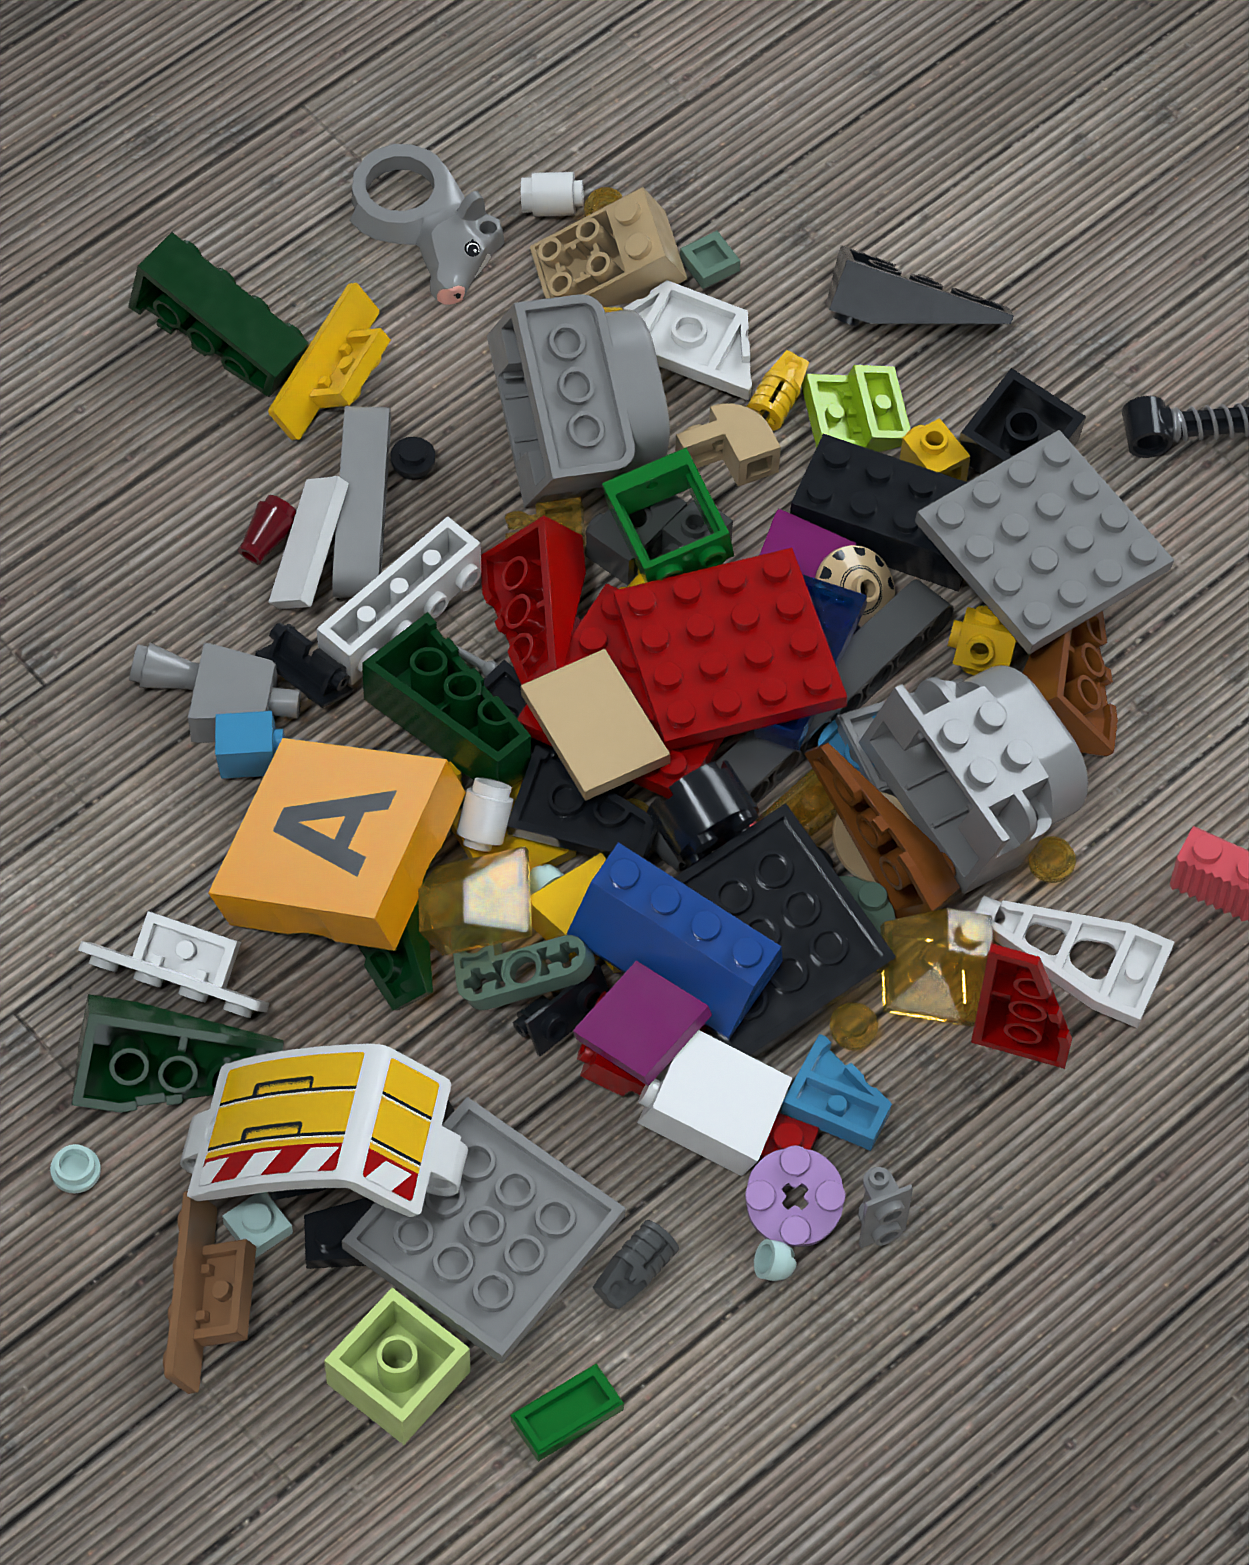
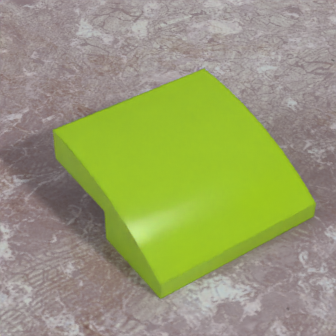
(857, 407)

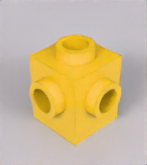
(980, 641)

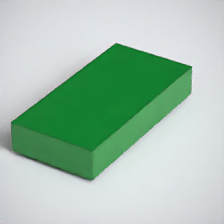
(567, 1412)

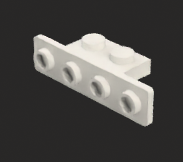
(183, 956)

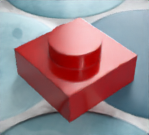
(789, 1132)

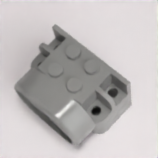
(577, 394)
(978, 767)

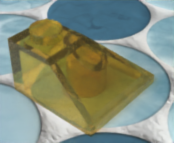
(477, 902)
(937, 964)

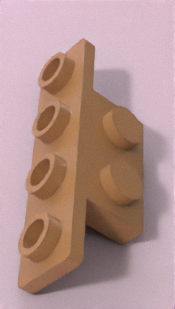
(208, 1293)

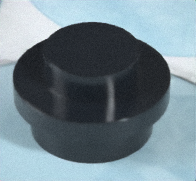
(413, 457)

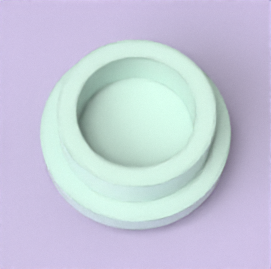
(75, 1169)

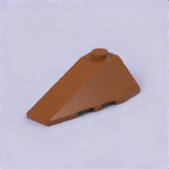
(1074, 683)
(891, 845)

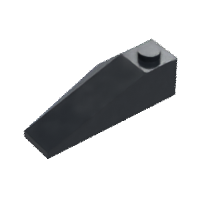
(878, 294)

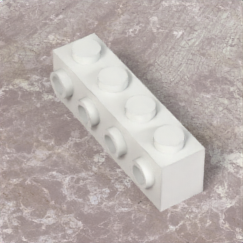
(410, 587)

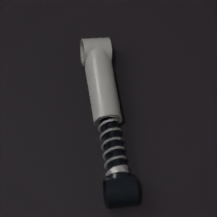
(1154, 426)

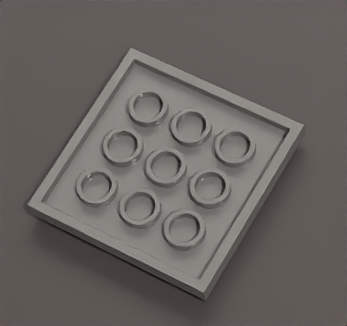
(1044, 541)
(496, 1247)

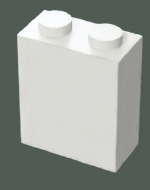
(715, 1102)

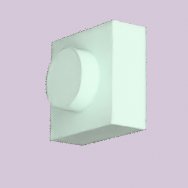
(258, 1222)

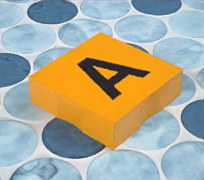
(337, 843)

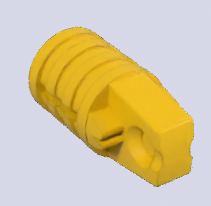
(783, 385)

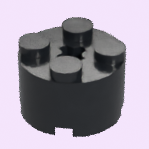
(703, 812)

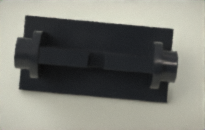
(316, 676)
(554, 1019)

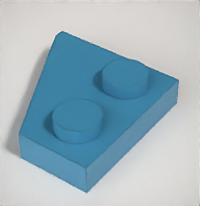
(836, 1098)

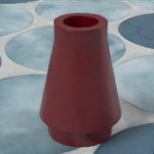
(267, 528)

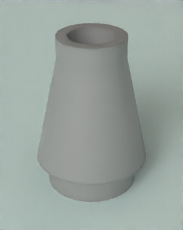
(162, 669)

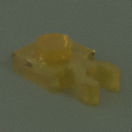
(566, 512)

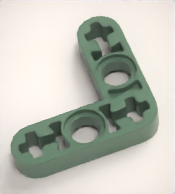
(500, 966)

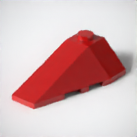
(536, 592)
(1020, 1009)

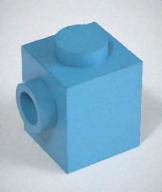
(245, 743)

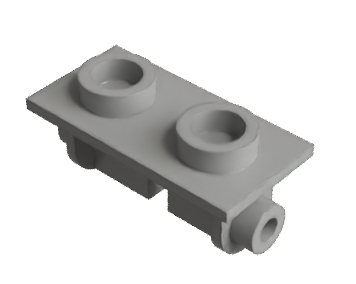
(883, 1208)

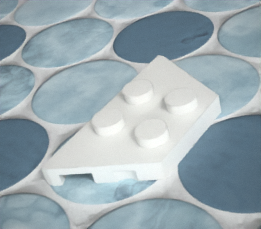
(698, 337)

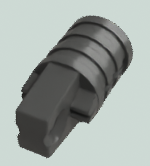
(635, 1264)

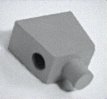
(235, 684)

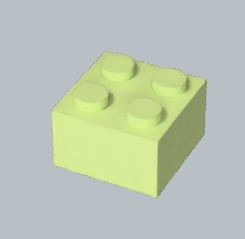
(397, 1366)

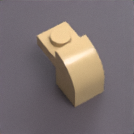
(738, 438)

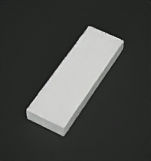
(308, 542)

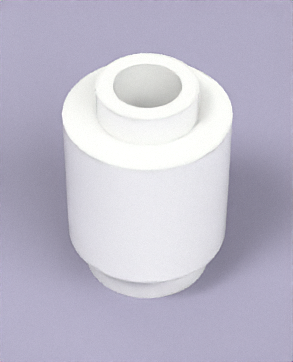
(551, 194)
(485, 814)

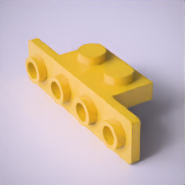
(333, 363)

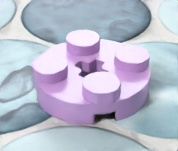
(795, 1168)

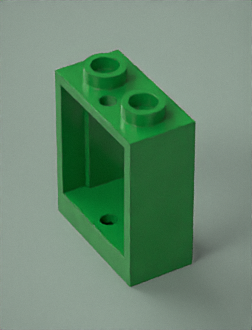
(653, 484)

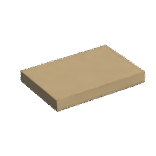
(595, 724)

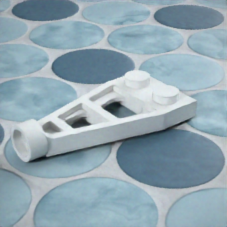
(1132, 975)

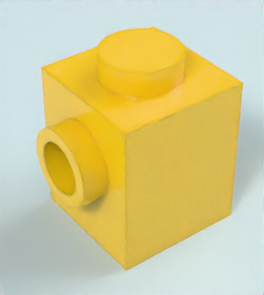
(935, 449)

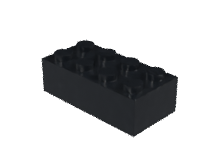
(876, 505)

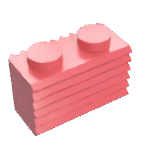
(1213, 872)

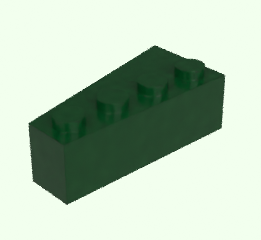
(445, 705)

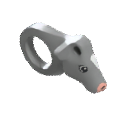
(448, 228)

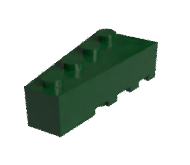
(216, 314)

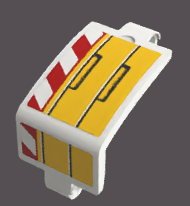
(327, 1121)

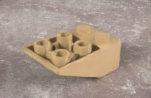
(611, 253)

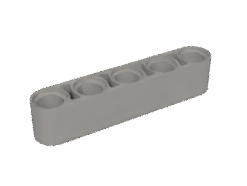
(362, 515)

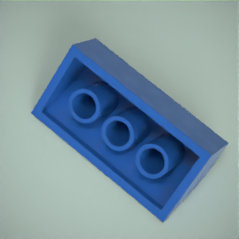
(663, 924)

